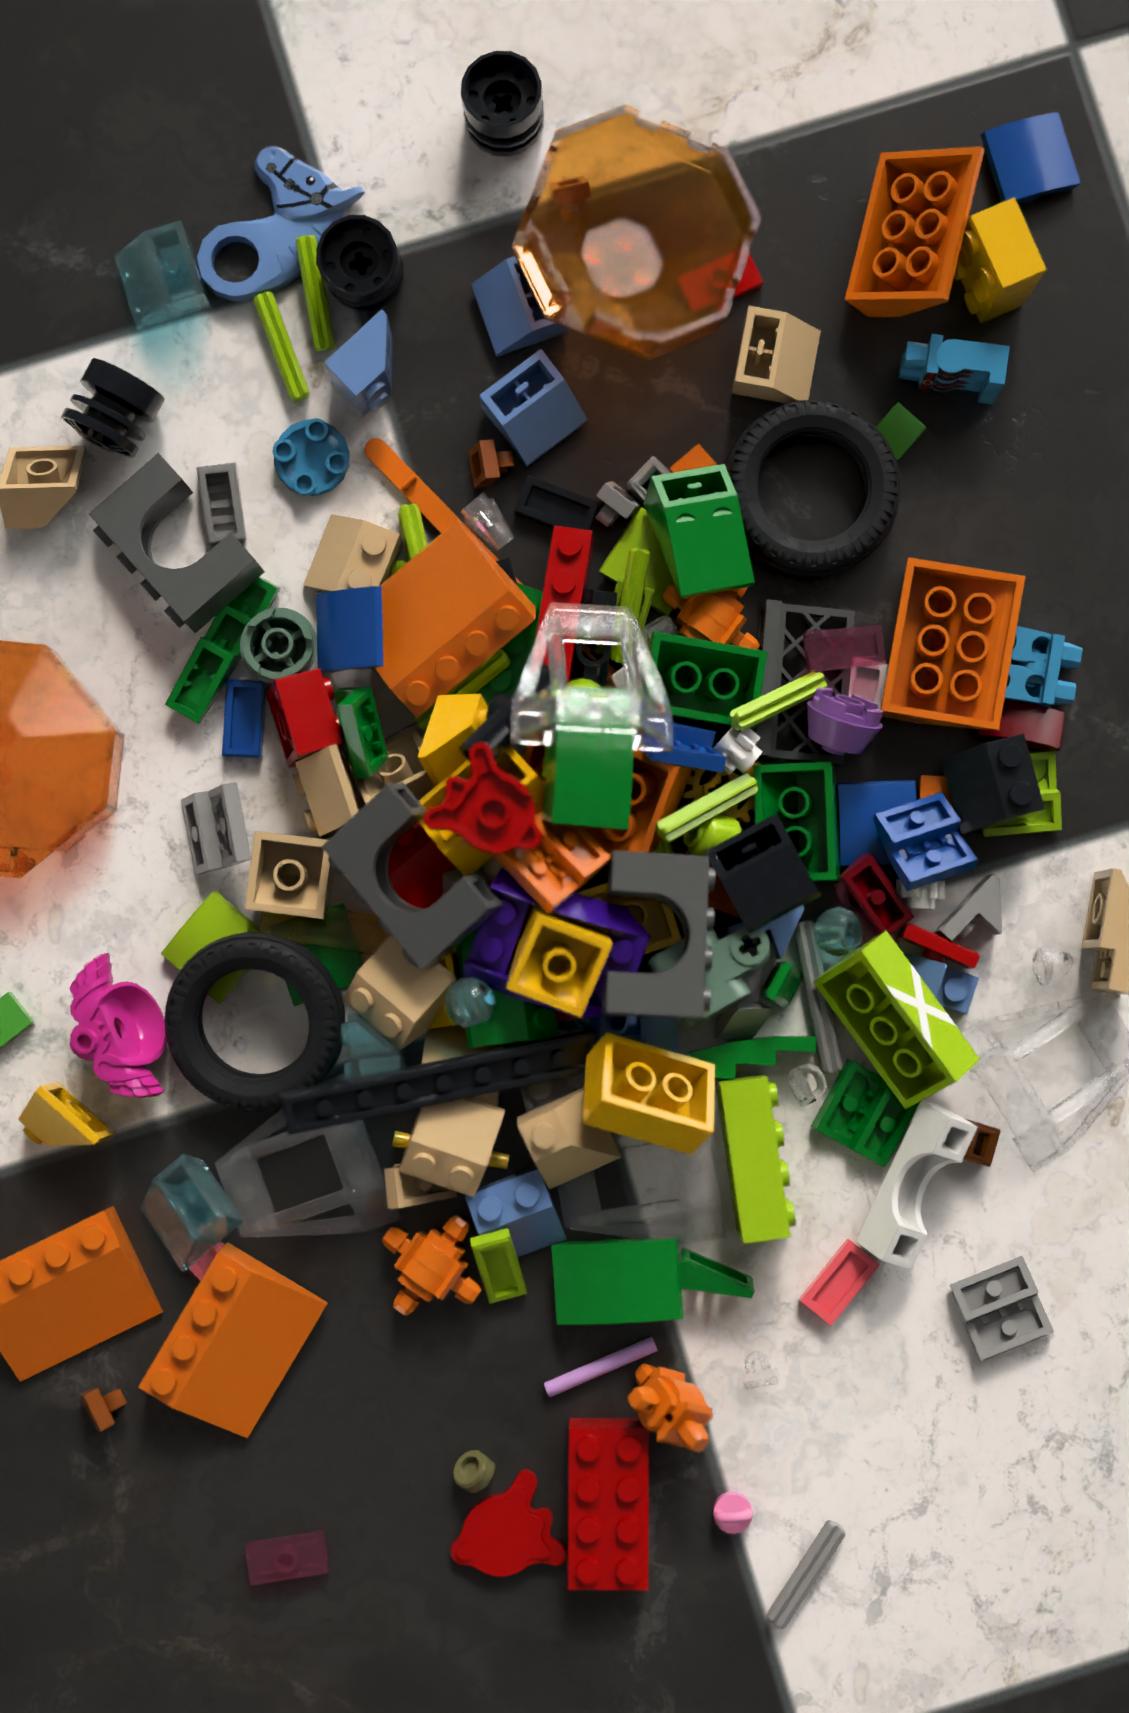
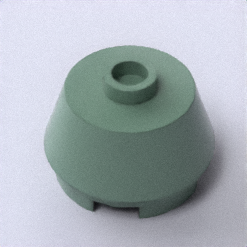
(278, 644)

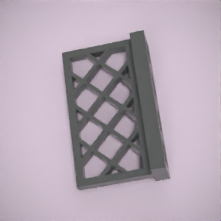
(771, 639)

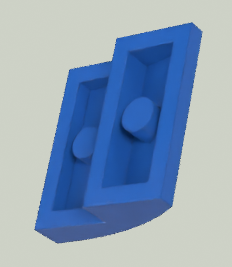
(1030, 158)
(349, 629)
(691, 747)
(856, 809)
(924, 841)

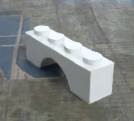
(895, 1222)

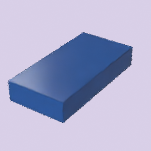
(244, 719)

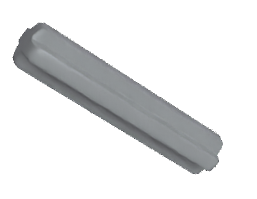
(806, 1574)

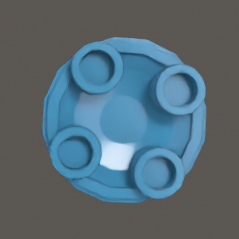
(311, 457)

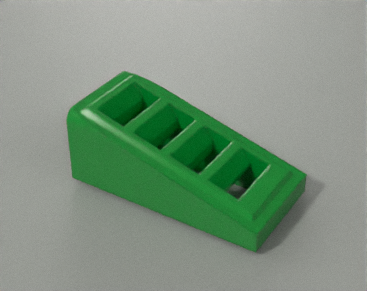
(781, 984)
(710, 1276)

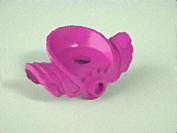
(117, 1029)

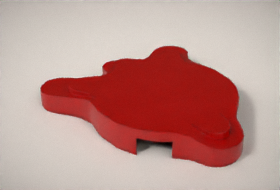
(488, 808)
(507, 1533)

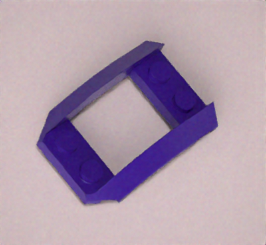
(501, 932)

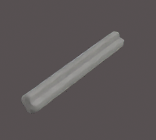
(819, 1008)

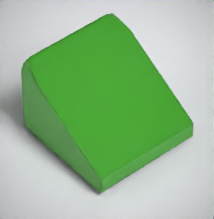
(900, 429)

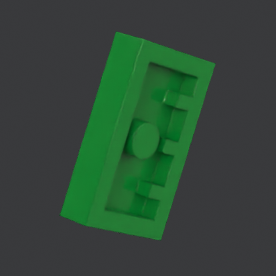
(362, 729)

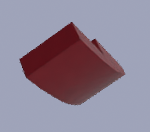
(1039, 724)

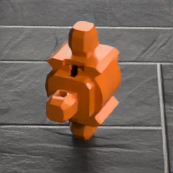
(711, 616)
(431, 1265)
(671, 1407)

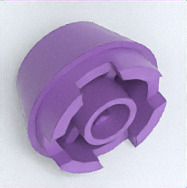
(842, 722)

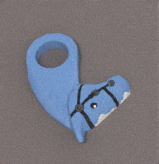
(303, 205)

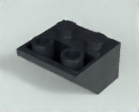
(763, 873)

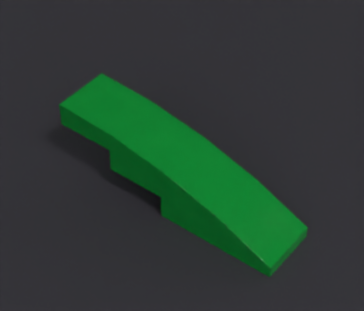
(218, 652)
(750, 1051)

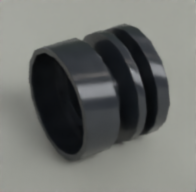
(498, 85)
(339, 258)
(112, 408)

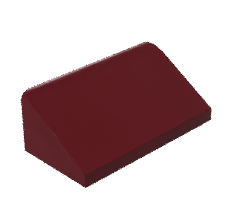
(875, 895)

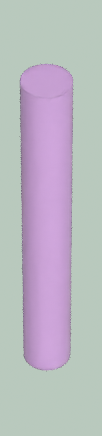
(600, 1367)

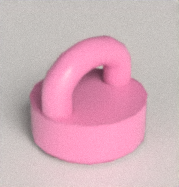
(732, 1512)

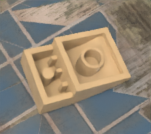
(1108, 931)

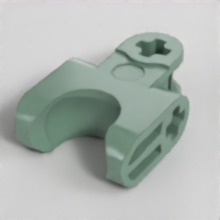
(727, 969)

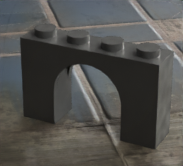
(192, 592)
(363, 854)
(683, 886)

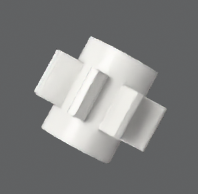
(739, 749)
(922, 897)

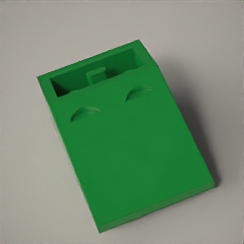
(700, 530)

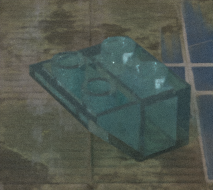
(161, 275)
(368, 1049)
(189, 1210)

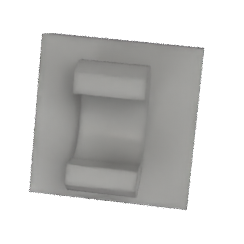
(617, 503)

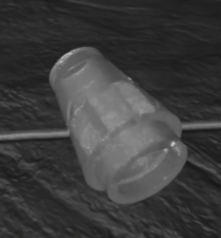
(487, 521)

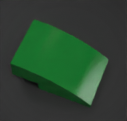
(588, 778)
(617, 1281)

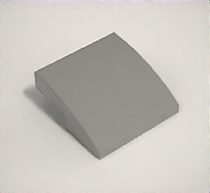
(216, 828)
(1001, 1308)

